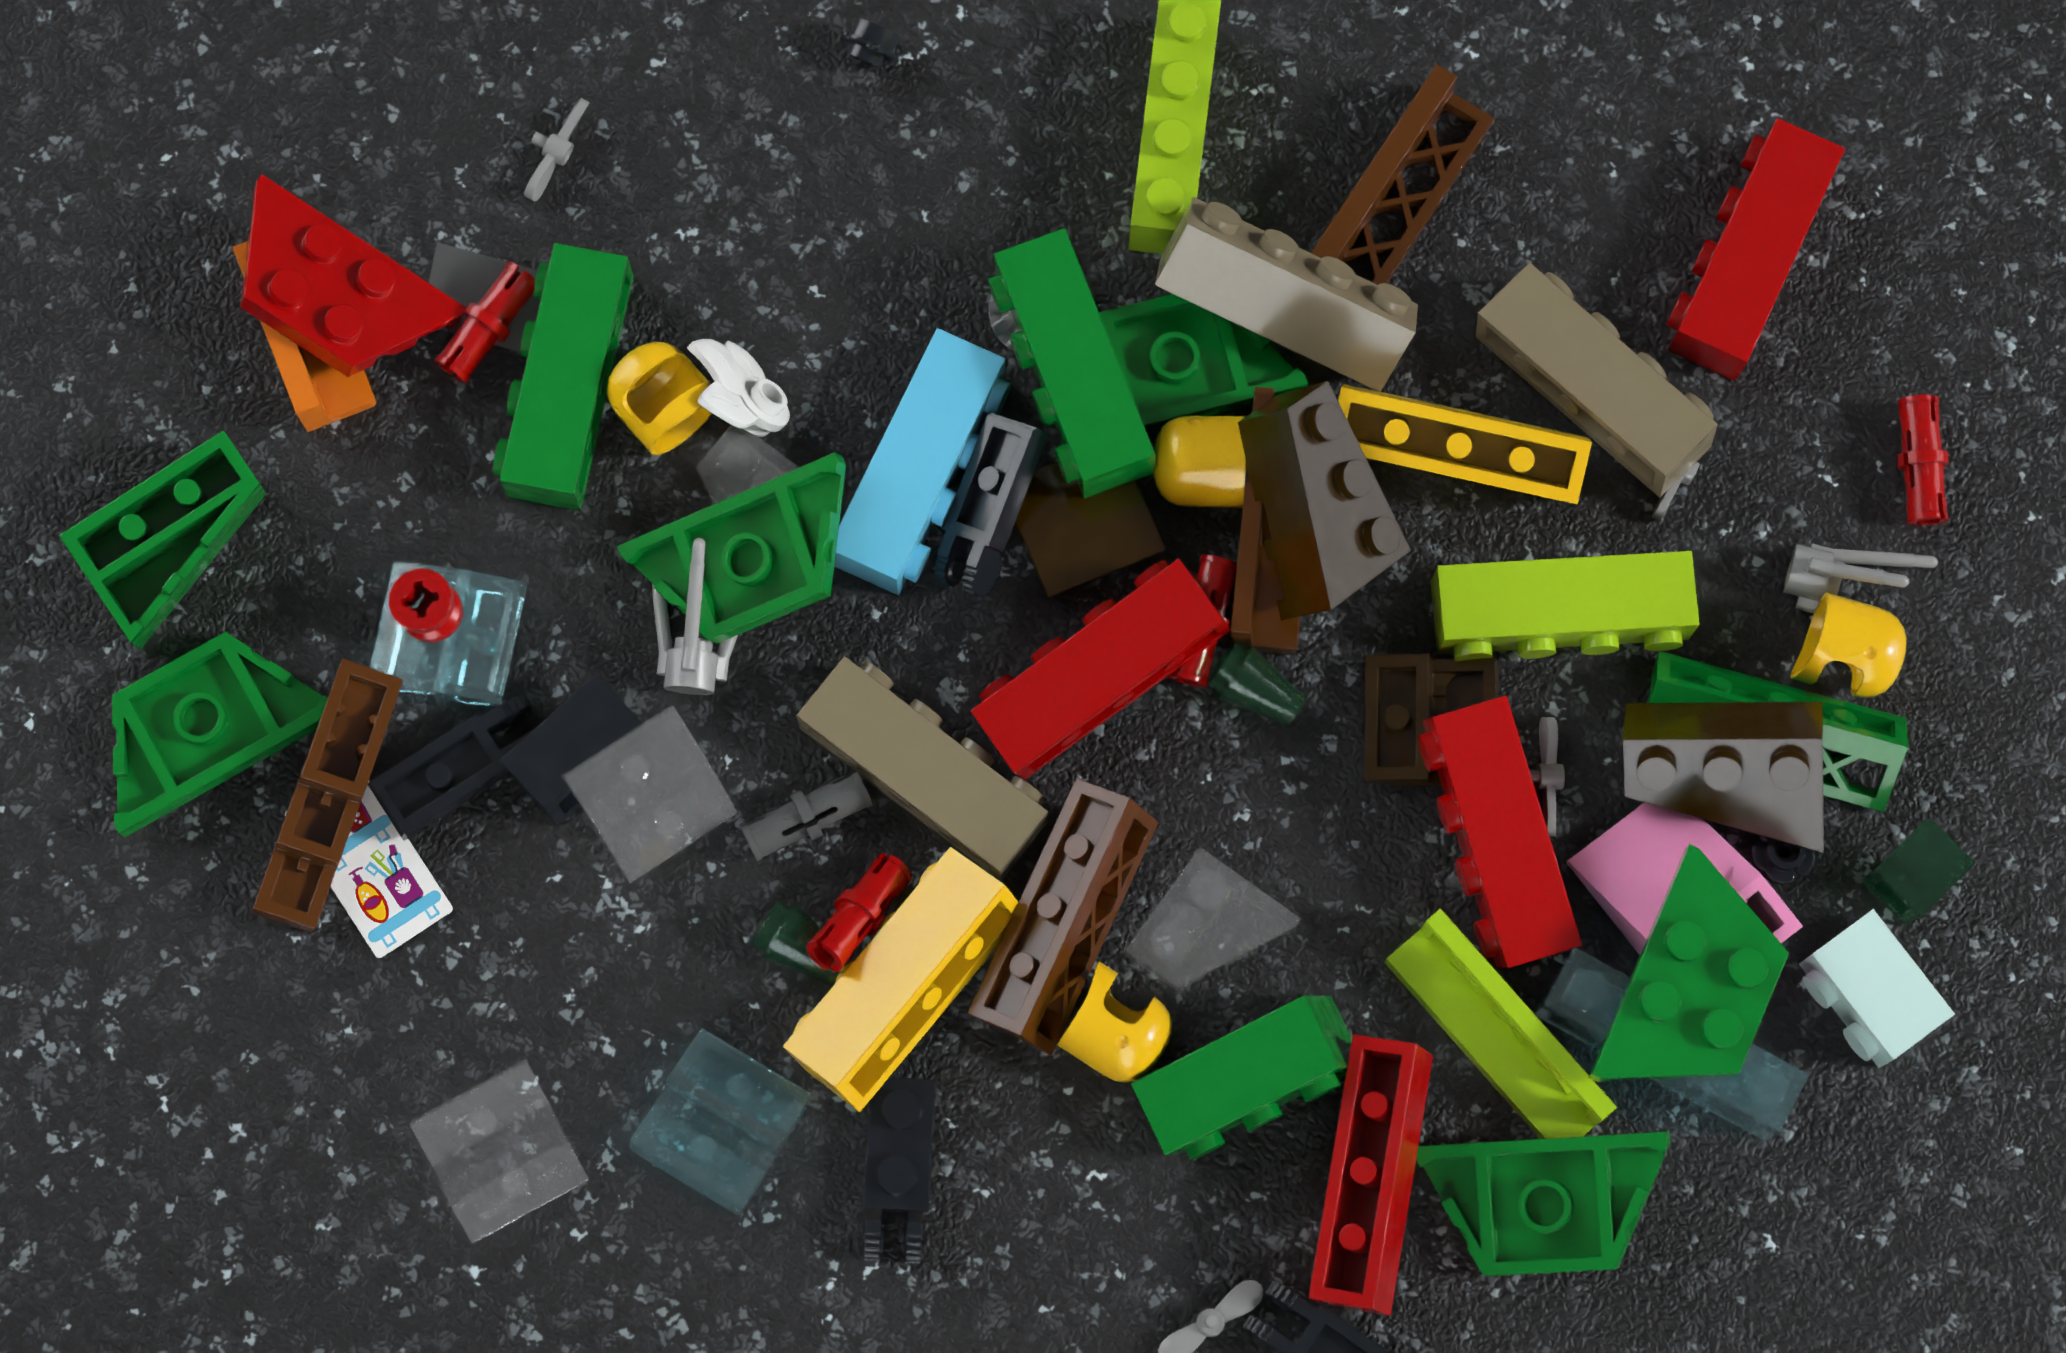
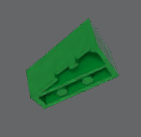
(164, 534)
(1246, 1076)

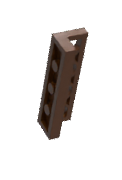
(1386, 171)
(1258, 581)
(1062, 914)

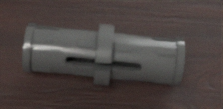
(806, 815)

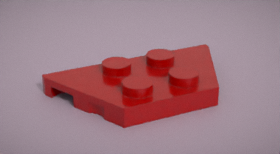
(333, 287)

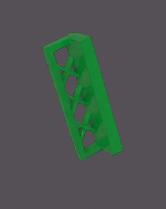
(1847, 727)

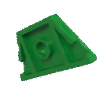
(1192, 360)
(762, 550)
(201, 726)
(1694, 985)
(1546, 1199)

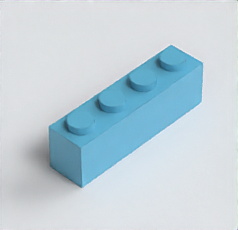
(919, 461)

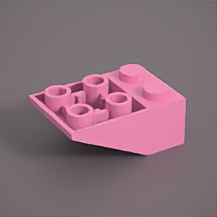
(1638, 856)

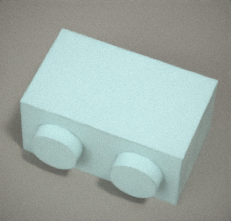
(1874, 990)

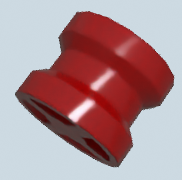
(433, 617)

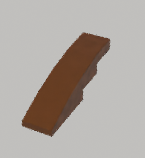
(327, 795)

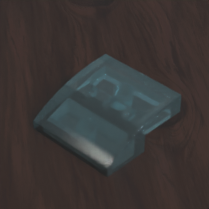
(474, 659)
(720, 1121)

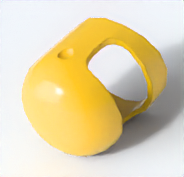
(658, 395)
(1201, 462)
(1857, 635)
(1114, 1037)

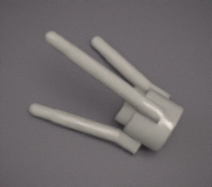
(1821, 569)
(690, 664)

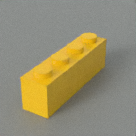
(1466, 444)
(903, 979)

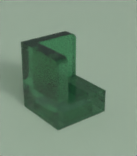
(1918, 872)

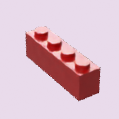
(1755, 249)
(1099, 668)
(1500, 833)
(1371, 1175)

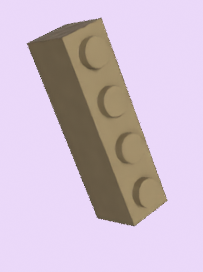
(1287, 293)
(1596, 378)
(923, 767)

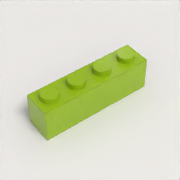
(1173, 120)
(1565, 604)

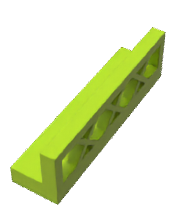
(1498, 1031)

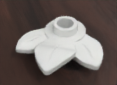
(740, 389)

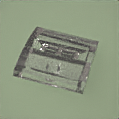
(650, 793)
(499, 1151)

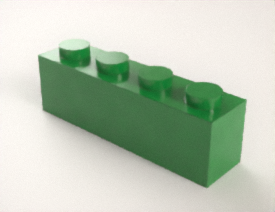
(1073, 363)
(565, 376)

